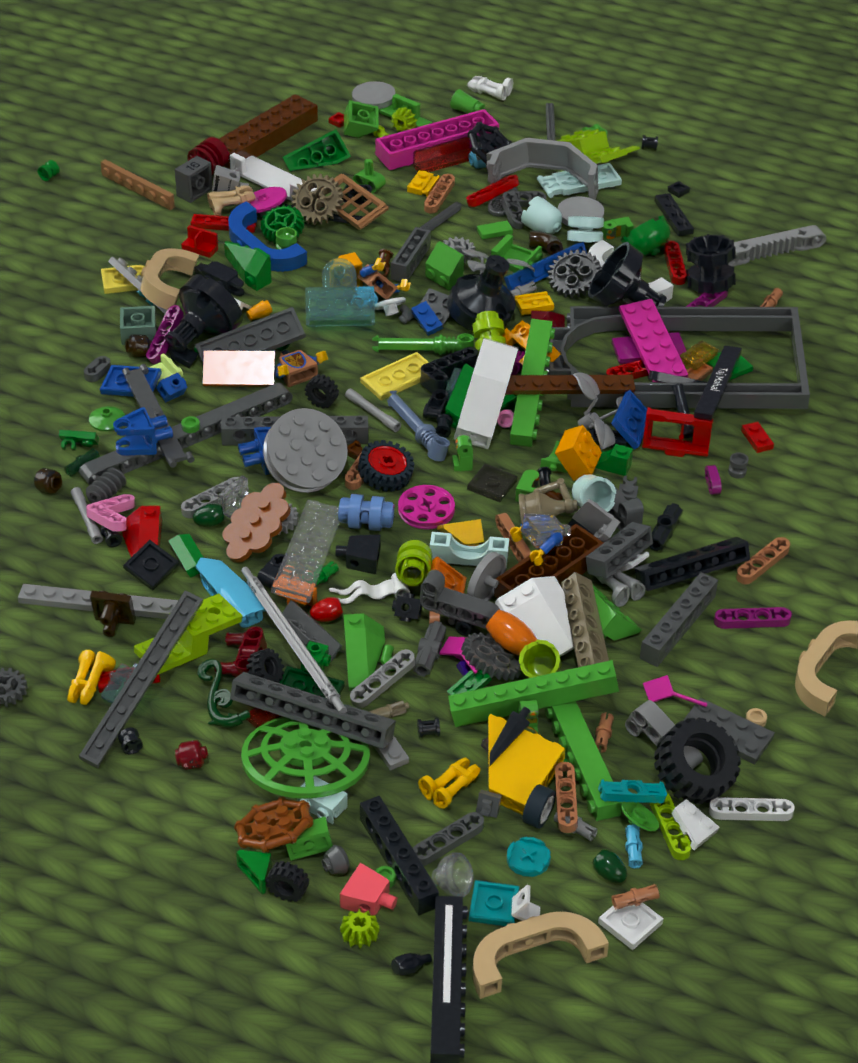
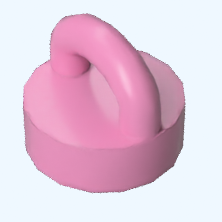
(505, 418)

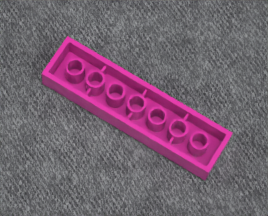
(398, 148)

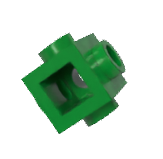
(320, 653)

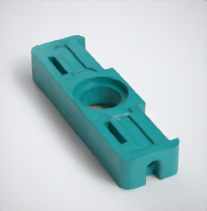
(645, 791)

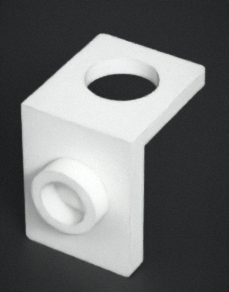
(523, 908)

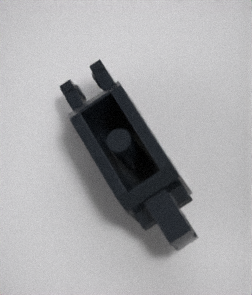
(223, 275)

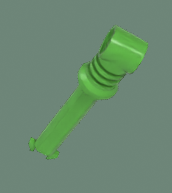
(438, 344)

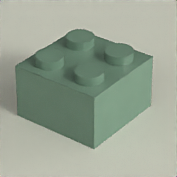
(137, 321)

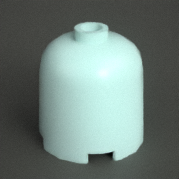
(542, 216)
(596, 489)

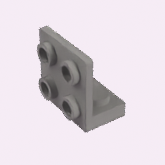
(596, 520)

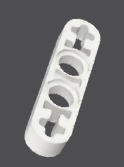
(751, 806)

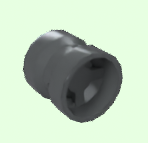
(738, 465)

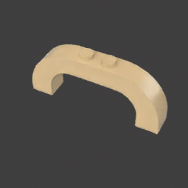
(162, 261)
(809, 688)
(531, 933)

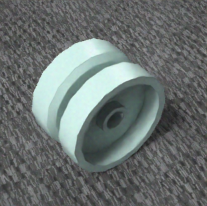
(585, 229)

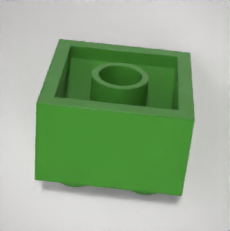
(360, 119)
(444, 265)

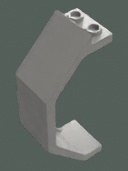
(545, 155)

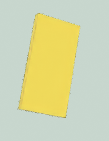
(395, 376)

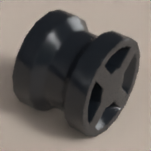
(130, 741)

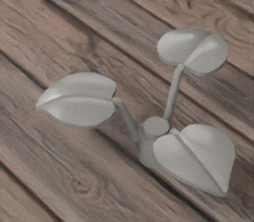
(474, 265)
(590, 390)

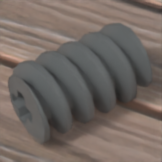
(106, 485)

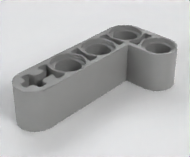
(655, 724)

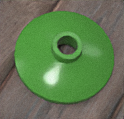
(104, 417)
(640, 816)

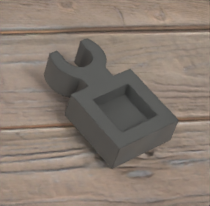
(629, 488)

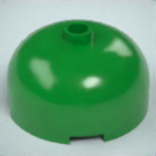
(649, 236)

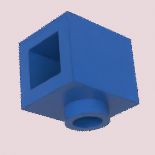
(172, 387)

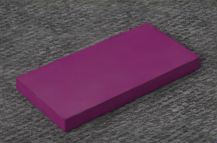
(627, 351)

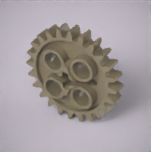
(330, 202)

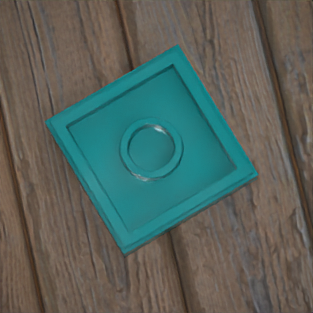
(492, 903)

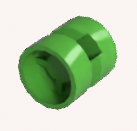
(285, 237)

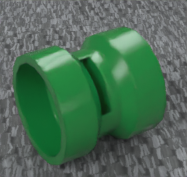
(48, 170)

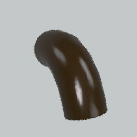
(546, 241)

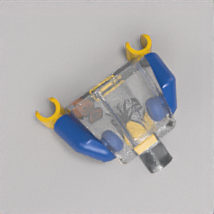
(542, 532)

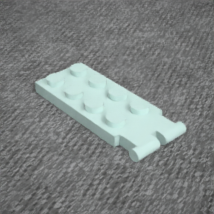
(567, 184)

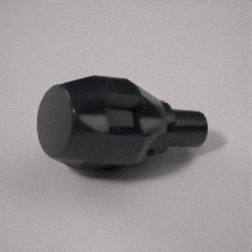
(409, 963)

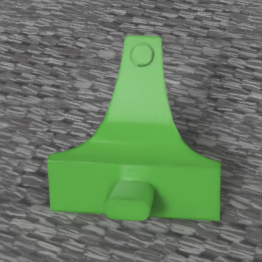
(552, 461)

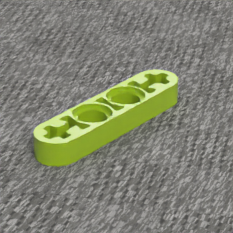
(669, 823)

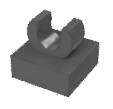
(488, 804)

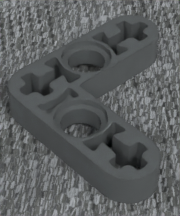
(516, 204)

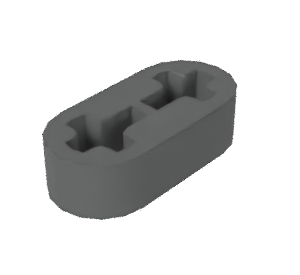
(97, 369)

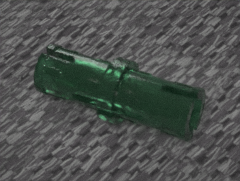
(74, 467)

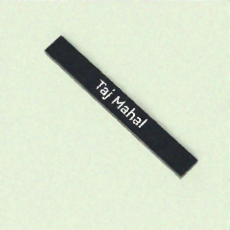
(717, 383)

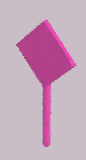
(453, 647)
(662, 689)

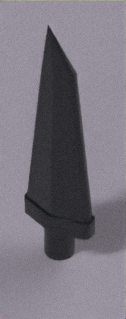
(513, 728)

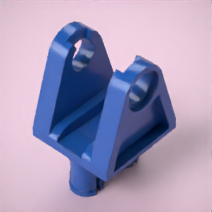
(141, 433)
(255, 446)

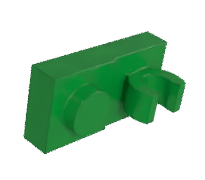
(84, 438)
(470, 682)

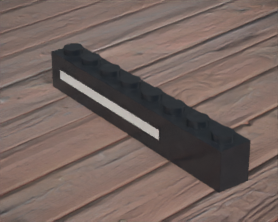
(447, 984)

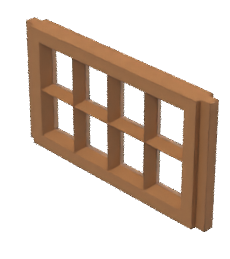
(369, 217)

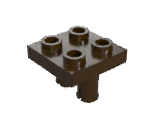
(112, 609)

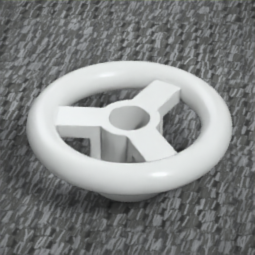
(390, 305)

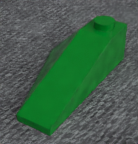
(321, 152)
(251, 264)

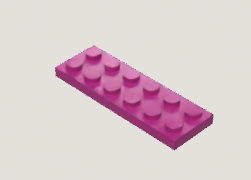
(652, 338)

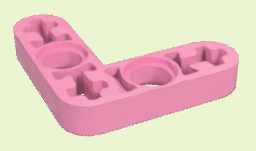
(107, 510)

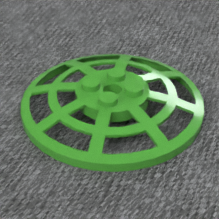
(303, 749)

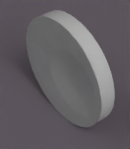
(374, 94)
(580, 207)
(484, 577)

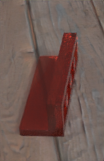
(442, 155)

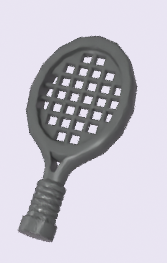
(497, 200)

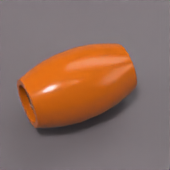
(510, 632)

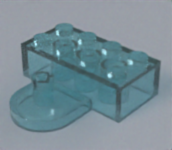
(339, 299)

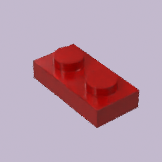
(757, 437)

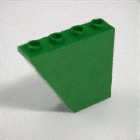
(459, 394)

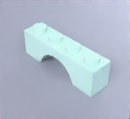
(452, 552)

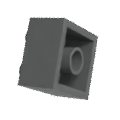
(193, 179)

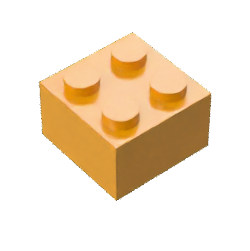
(578, 452)

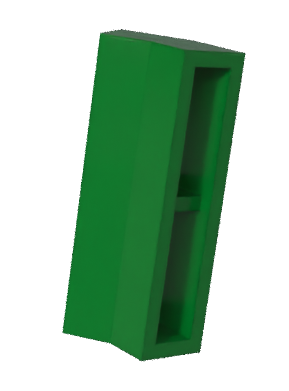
(187, 552)

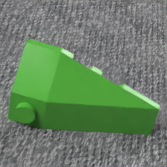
(613, 621)
(363, 647)

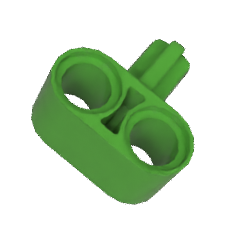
(369, 176)

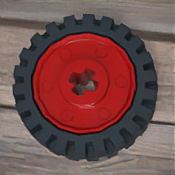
(385, 465)

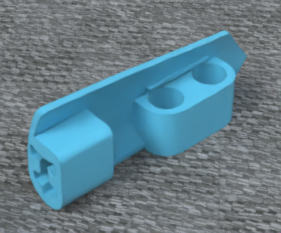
(221, 579)

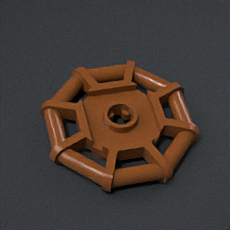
(273, 824)

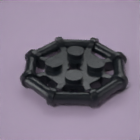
(486, 142)

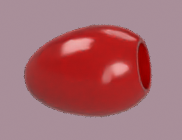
(326, 610)

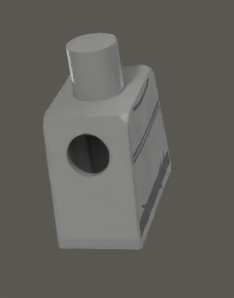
(226, 180)

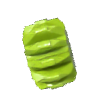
(403, 119)
(359, 928)

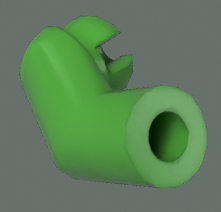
(387, 654)

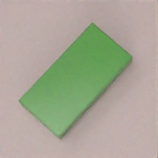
(494, 230)

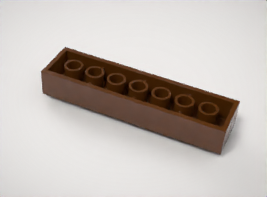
(271, 127)

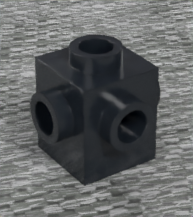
(414, 607)

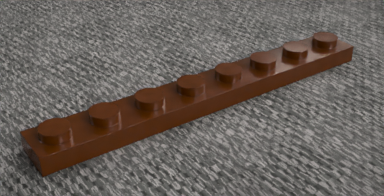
(567, 384)

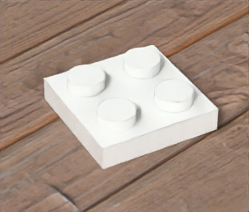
(631, 923)

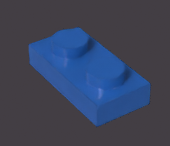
(427, 318)

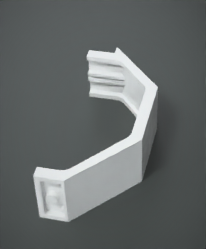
(486, 392)

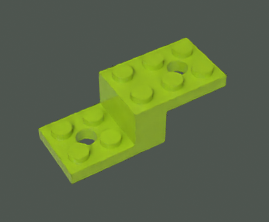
(594, 145)
(196, 636)

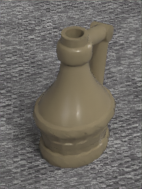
(540, 503)

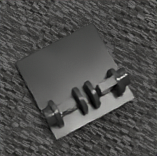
(438, 304)

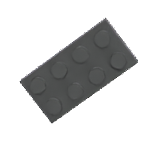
(748, 736)

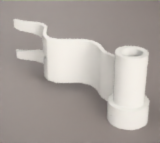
(379, 591)

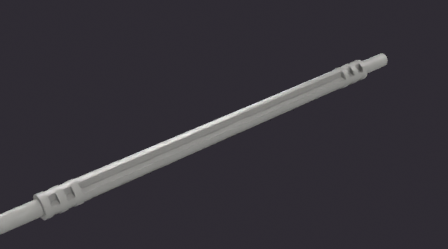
(294, 641)

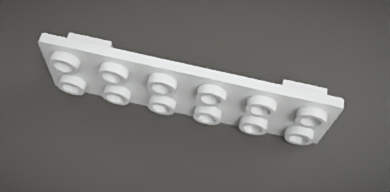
(265, 174)

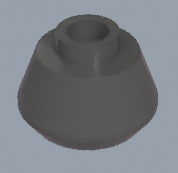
(336, 860)

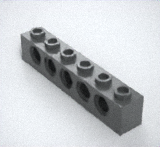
(678, 619)

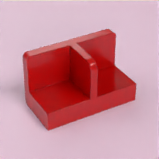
(201, 241)

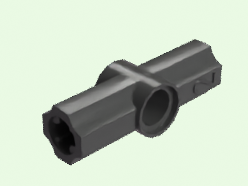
(429, 648)

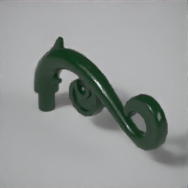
(215, 695)

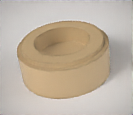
(757, 716)

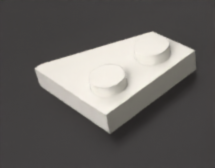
(694, 823)

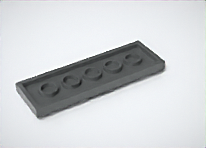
(259, 335)

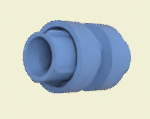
(352, 512)

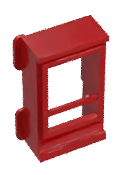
(676, 447)

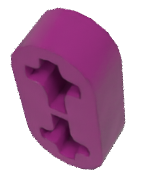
(713, 479)

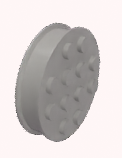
(305, 450)

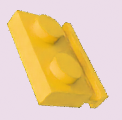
(422, 183)
(534, 302)

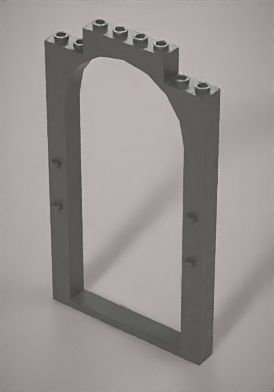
(595, 319)

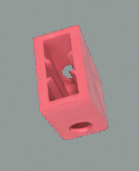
(367, 891)

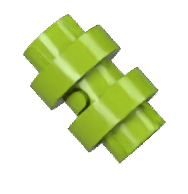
(488, 326)
(413, 562)

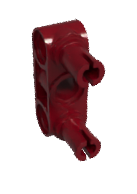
(248, 642)

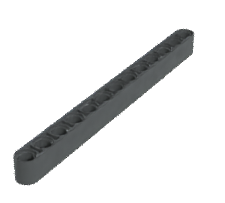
(210, 425)

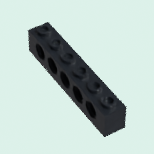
(692, 563)
(399, 855)

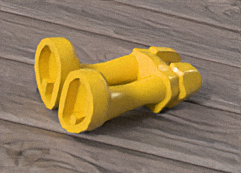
(89, 660)
(435, 788)

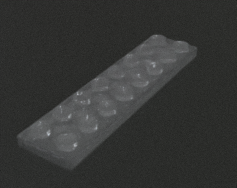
(307, 552)

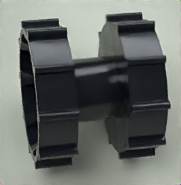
(710, 260)

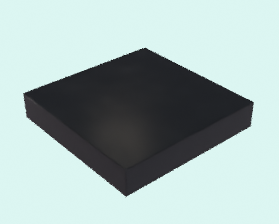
(151, 565)

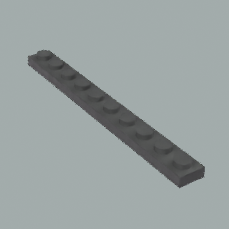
(140, 679)

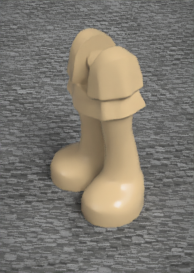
(221, 199)

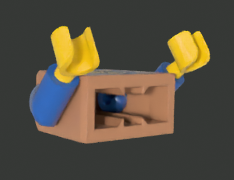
(385, 288)
(298, 366)

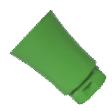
(465, 103)

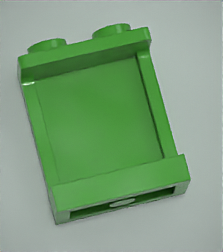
(508, 250)

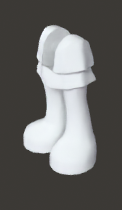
(482, 84)

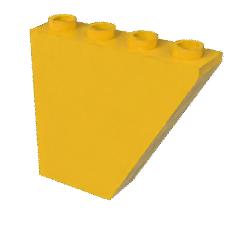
(522, 765)

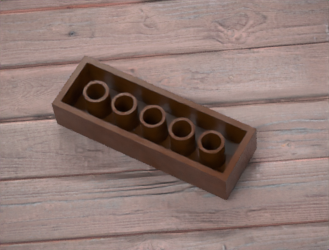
(558, 562)

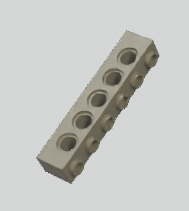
(584, 620)

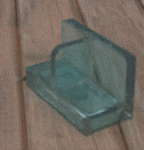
(117, 681)

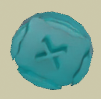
(528, 857)

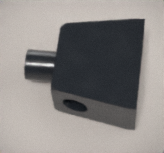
(361, 553)

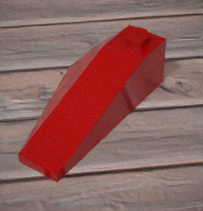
(141, 527)

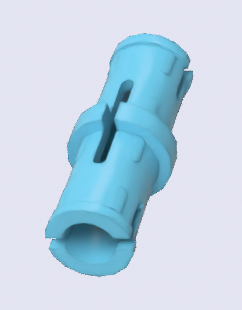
(633, 846)

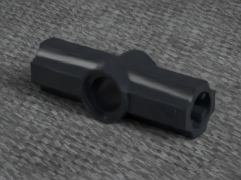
(665, 526)

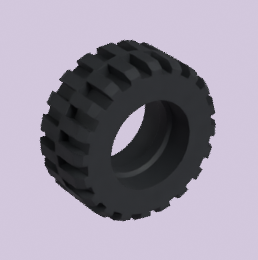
(717, 748)

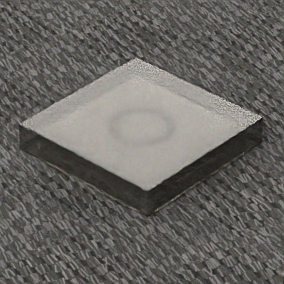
(492, 482)

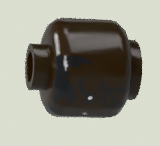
(137, 345)
(48, 480)

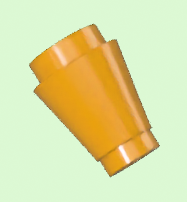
(260, 310)

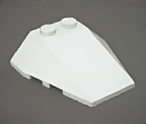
(543, 609)

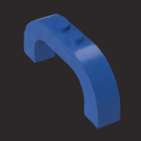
(281, 259)

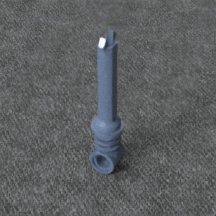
(424, 433)

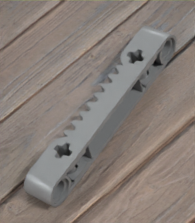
(792, 240)

